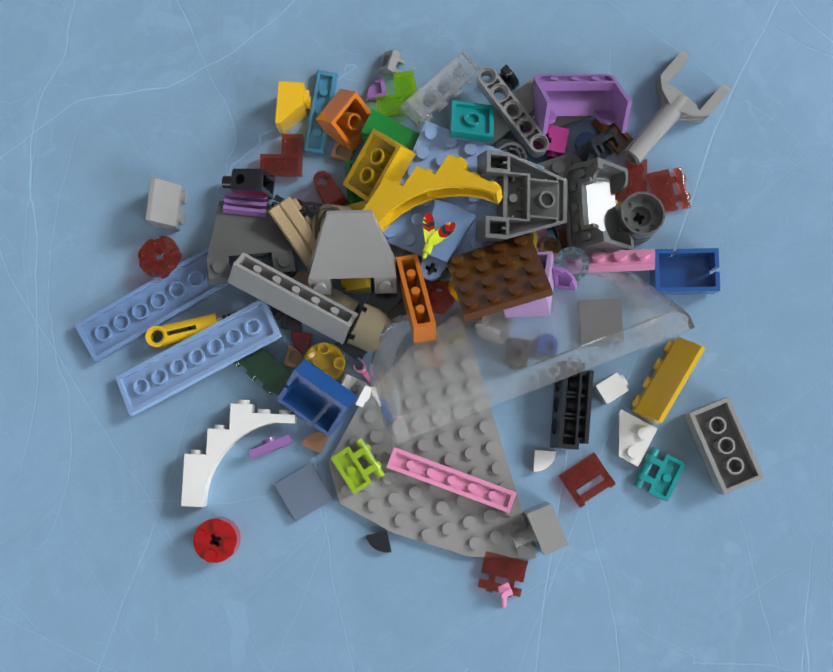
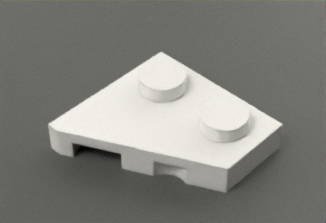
(633, 437)

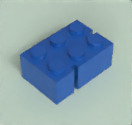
(686, 271)
(314, 391)

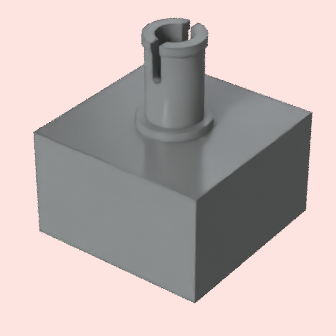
(542, 528)

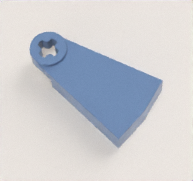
(442, 252)

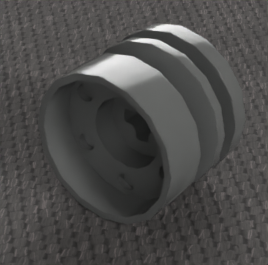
(645, 209)

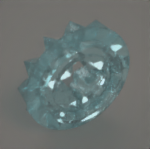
(572, 253)

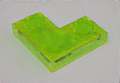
(404, 87)

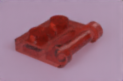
(581, 474)

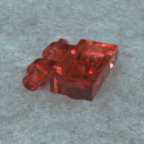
(661, 186)
(441, 300)
(505, 567)

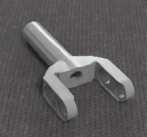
(674, 107)

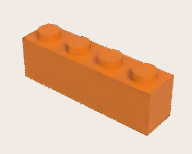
(416, 298)

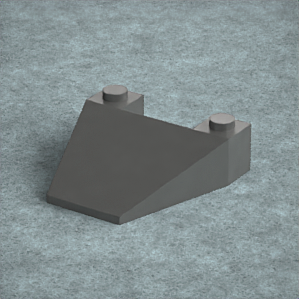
(530, 200)
(246, 234)

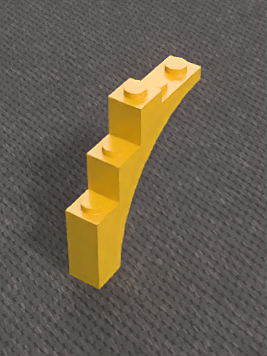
(423, 185)

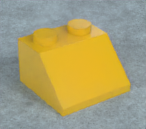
(291, 105)

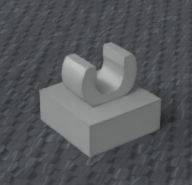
(389, 62)

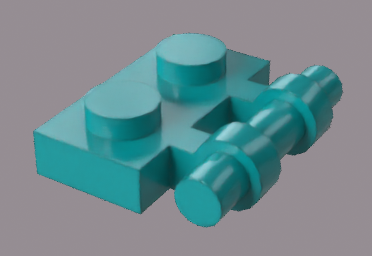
(665, 477)

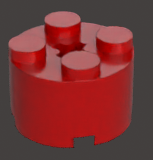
(206, 532)

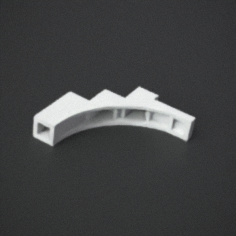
(201, 467)

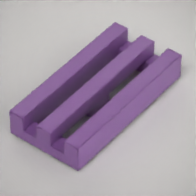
(245, 202)

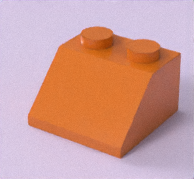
(344, 118)

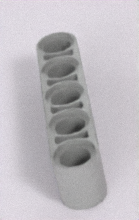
(511, 102)

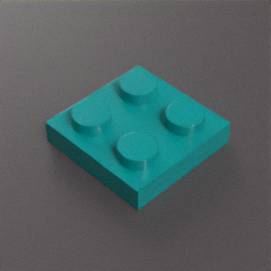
(471, 121)

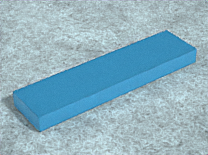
(323, 93)

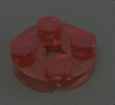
(164, 266)

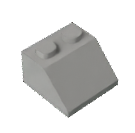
(166, 204)

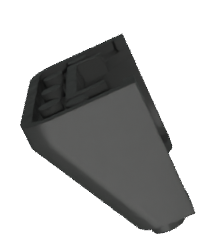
(592, 206)

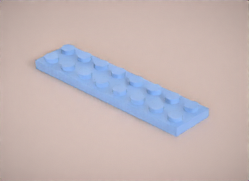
(198, 357)

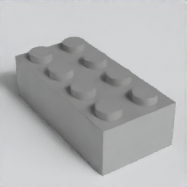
(723, 446)

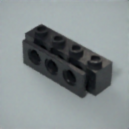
(572, 411)

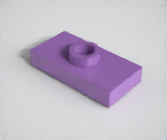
(270, 445)

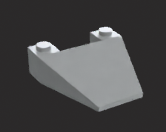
(351, 247)

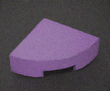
(376, 89)
(564, 279)

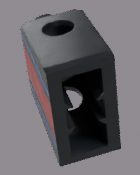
(250, 182)

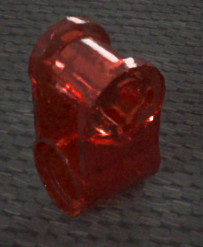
(331, 192)

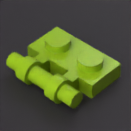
(352, 470)

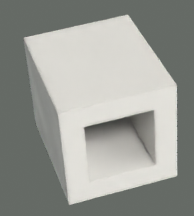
(611, 388)

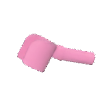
(365, 374)
(505, 591)

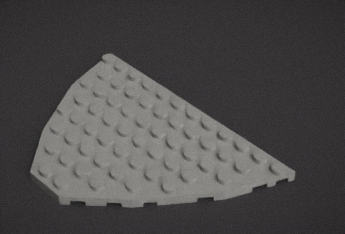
(425, 510)

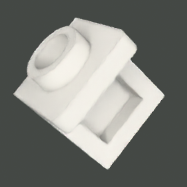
(358, 387)

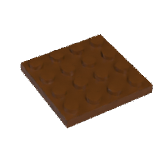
(498, 277)

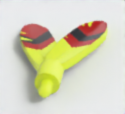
(431, 237)

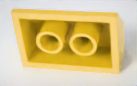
(378, 160)

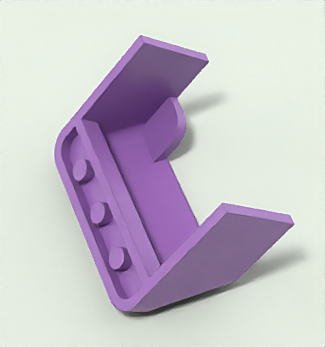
(580, 96)

